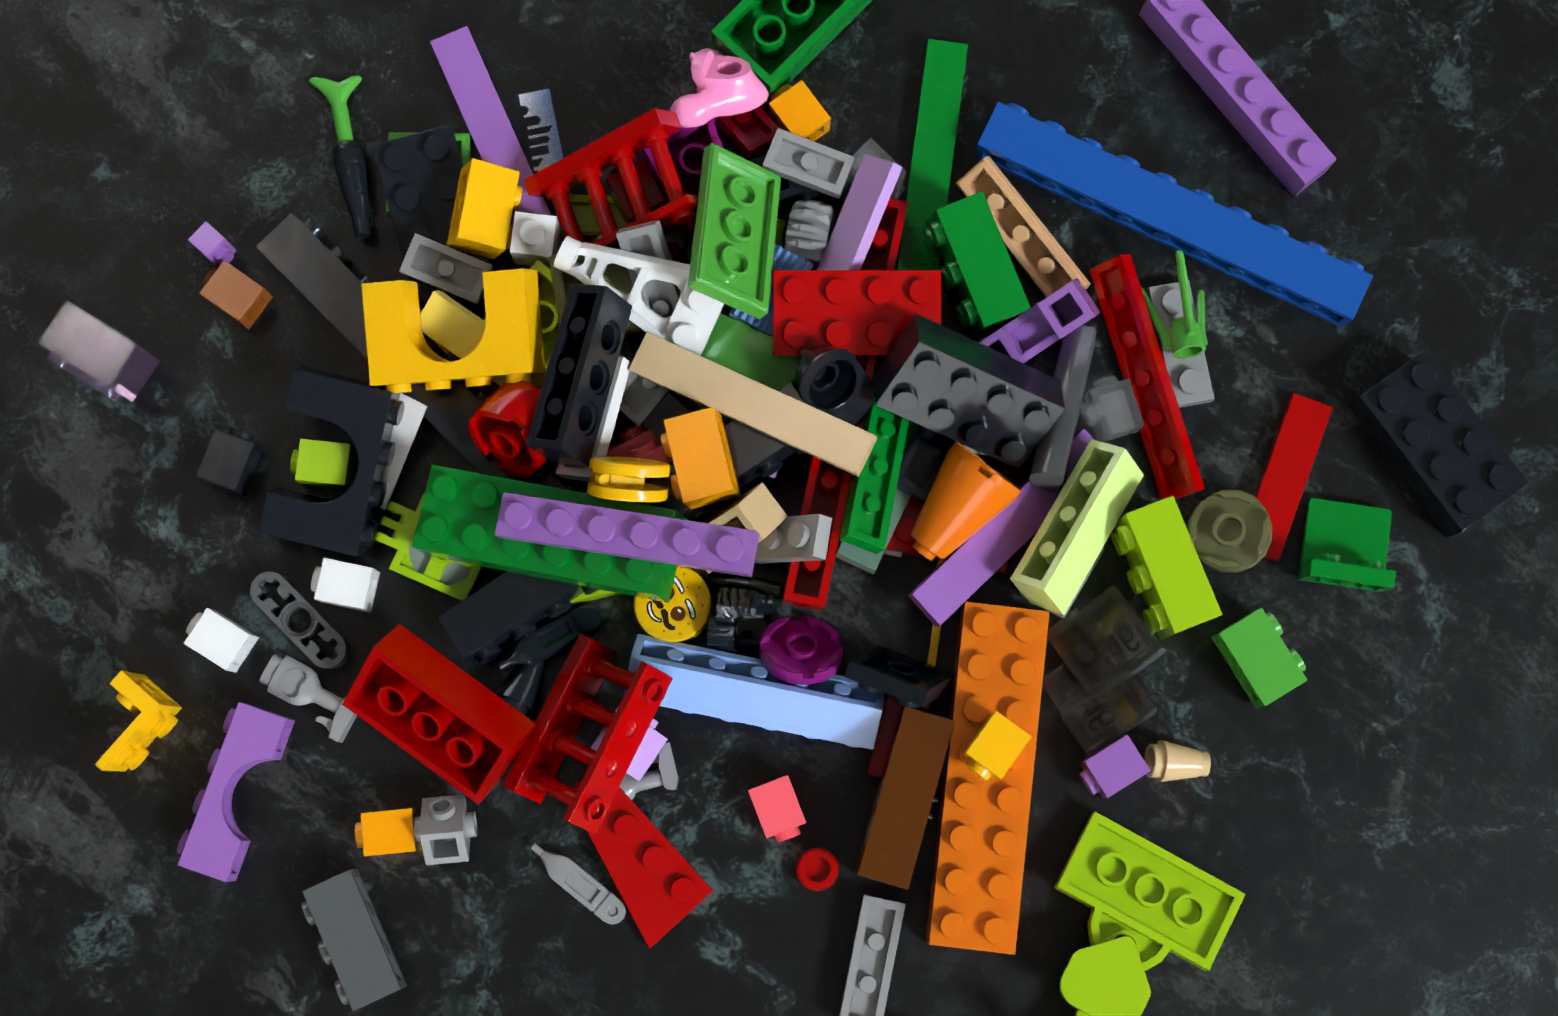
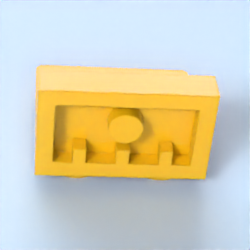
(155, 720)

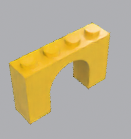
(508, 347)

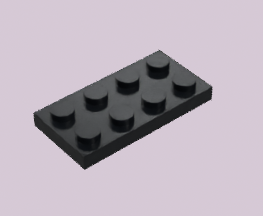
(421, 188)

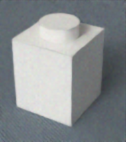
(534, 238)
(345, 584)
(219, 639)

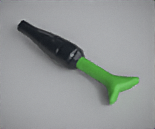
(348, 154)

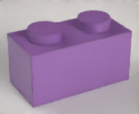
(212, 244)

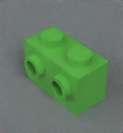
(1260, 657)

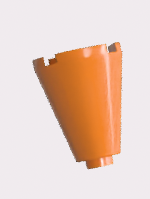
(960, 503)

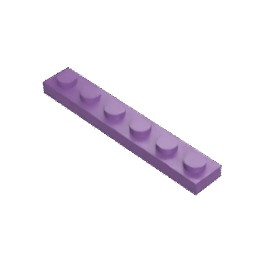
(627, 534)

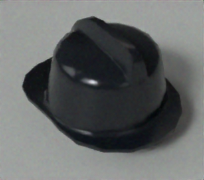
(834, 383)

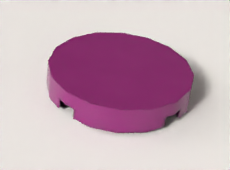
(801, 650)

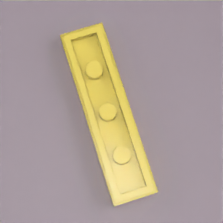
(458, 329)

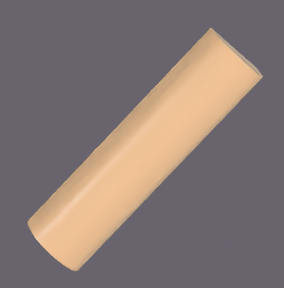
(1022, 229)

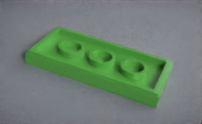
(735, 231)

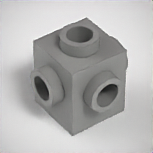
(445, 829)

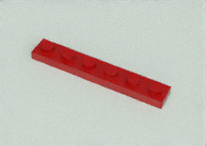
(1144, 364)

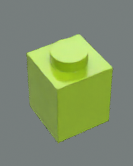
(324, 464)

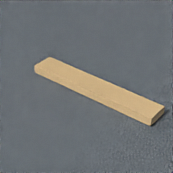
(753, 404)

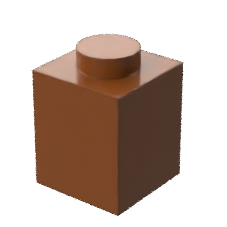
(235, 294)

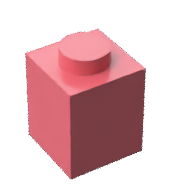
(778, 809)

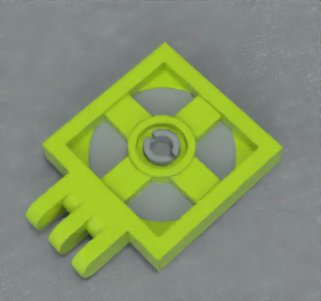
(443, 575)

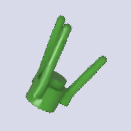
(1187, 334)

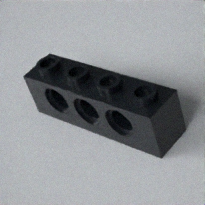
(579, 374)

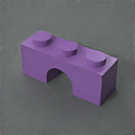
(1044, 323)

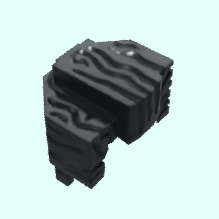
(738, 620)

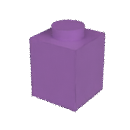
(1112, 767)

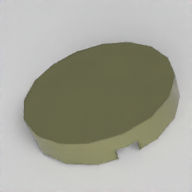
(1230, 531)

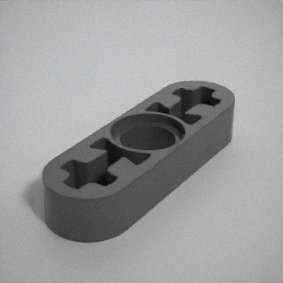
(286, 591)

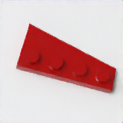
(646, 869)

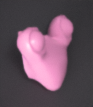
(723, 86)

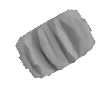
(809, 230)

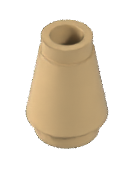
(1175, 762)

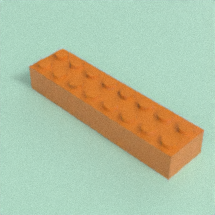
(983, 821)

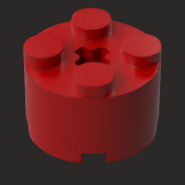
(504, 425)

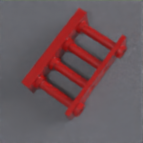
(617, 150)
(560, 720)

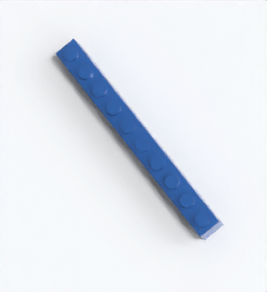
(1174, 215)

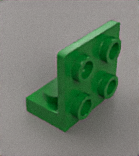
(1346, 546)

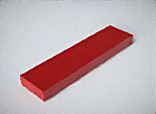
(1291, 465)

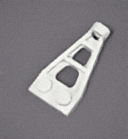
(693, 315)

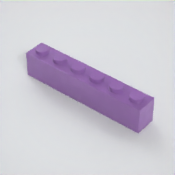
(1240, 91)

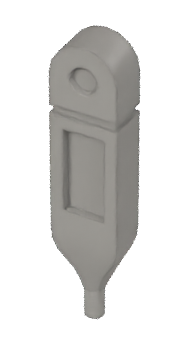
(582, 886)

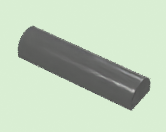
(1072, 372)

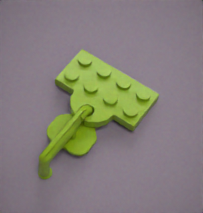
(1150, 901)

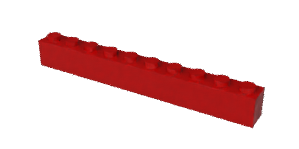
(827, 484)

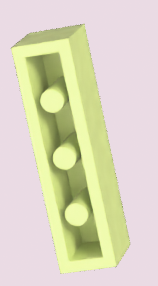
(1077, 526)

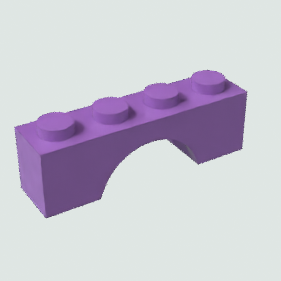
(215, 842)

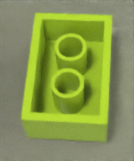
(1165, 568)

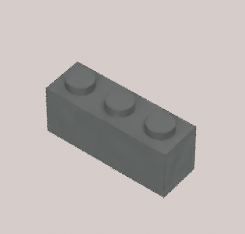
(352, 939)

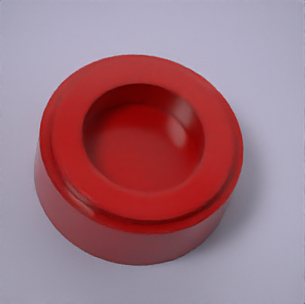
(817, 869)

